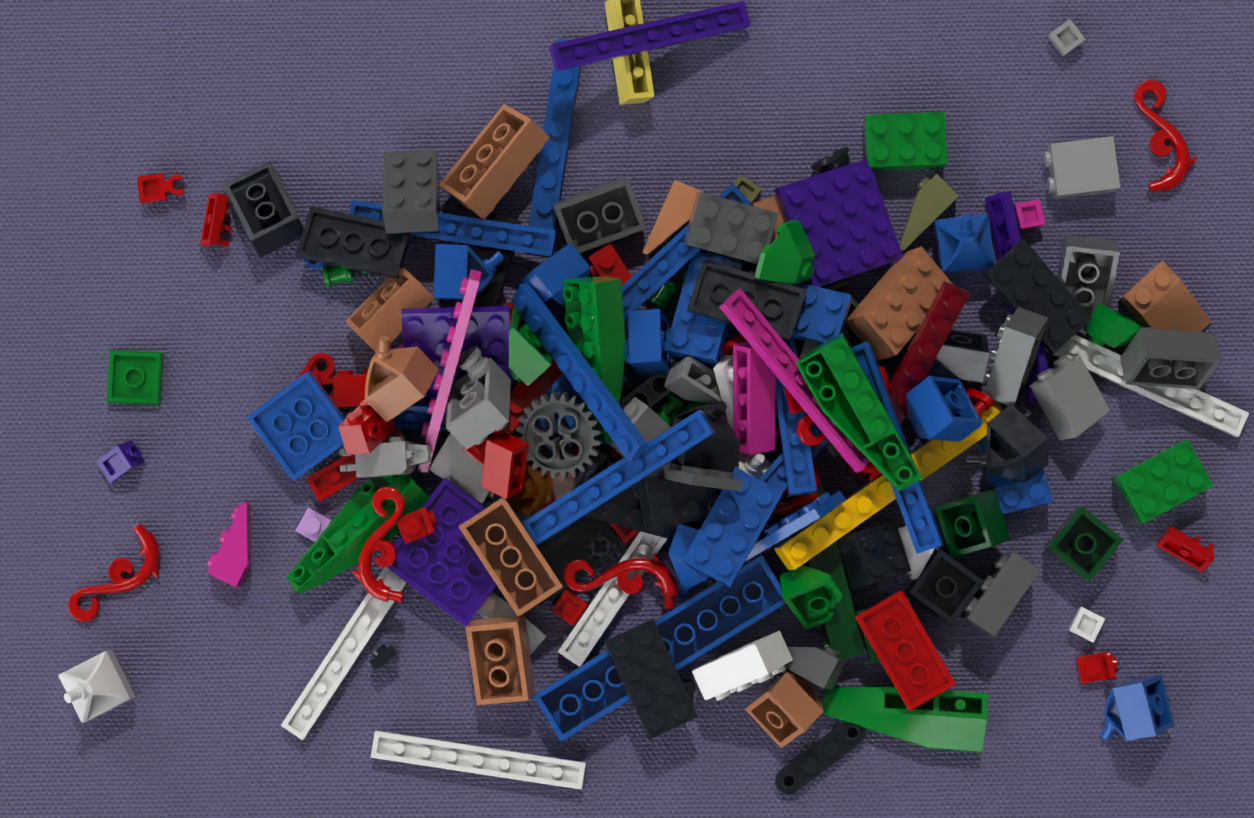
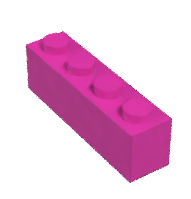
(753, 401)

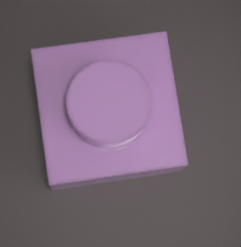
(312, 524)

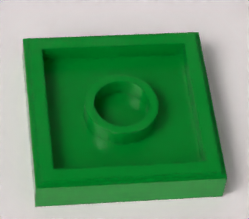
(135, 377)

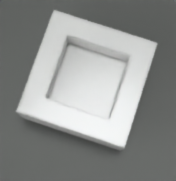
(1086, 624)

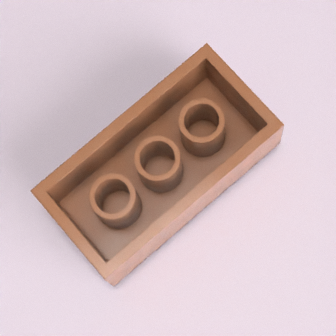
(494, 161)
(897, 303)
(510, 556)

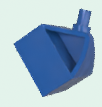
(963, 244)
(453, 264)
(549, 276)
(646, 342)
(941, 410)
(680, 545)
(1138, 709)

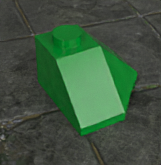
(788, 257)
(1111, 327)
(810, 595)

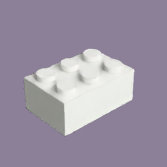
(743, 667)

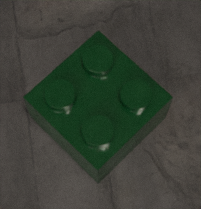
(972, 523)
(1083, 543)

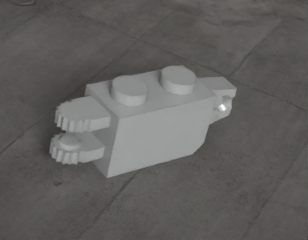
(389, 459)

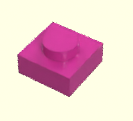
(1029, 215)

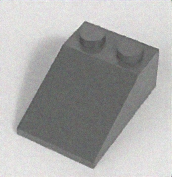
(1088, 269)

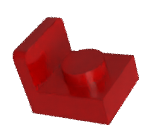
(417, 524)
(1096, 667)

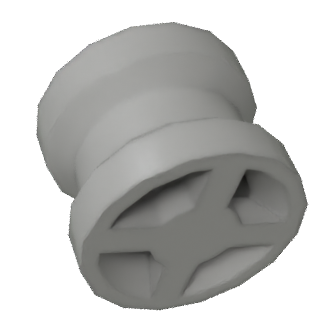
(474, 363)

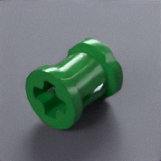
(336, 275)
(663, 296)
(670, 409)

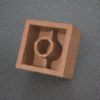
(397, 378)
(786, 708)

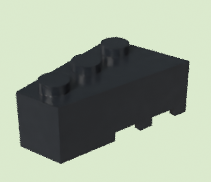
(673, 503)

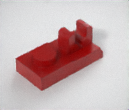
(216, 210)
(1186, 548)

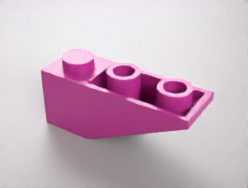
(234, 554)

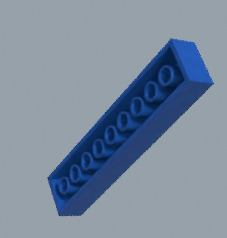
(687, 634)

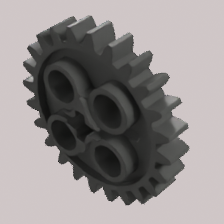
(583, 434)

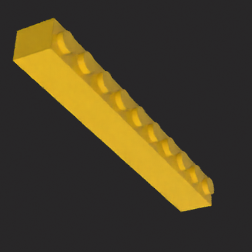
(872, 498)

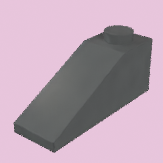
(816, 665)

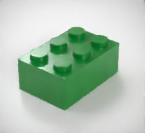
(905, 141)
(1162, 481)

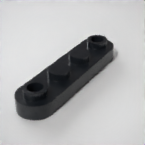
(818, 757)

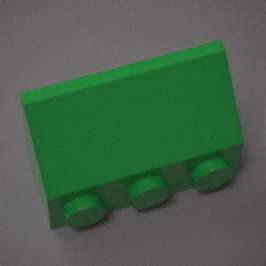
(526, 353)

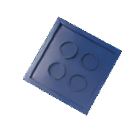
(299, 425)

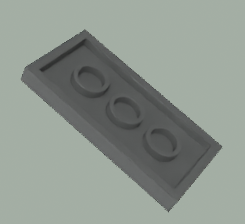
(698, 476)

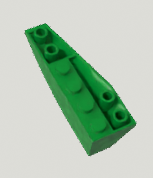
(597, 330)
(856, 409)
(345, 536)
(943, 723)

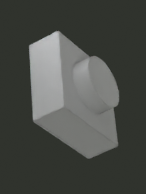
(1066, 37)

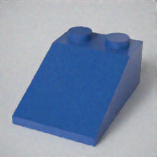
(1017, 495)

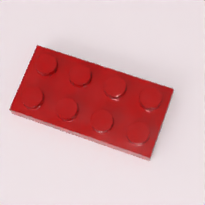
(905, 650)

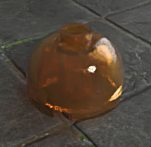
(535, 494)

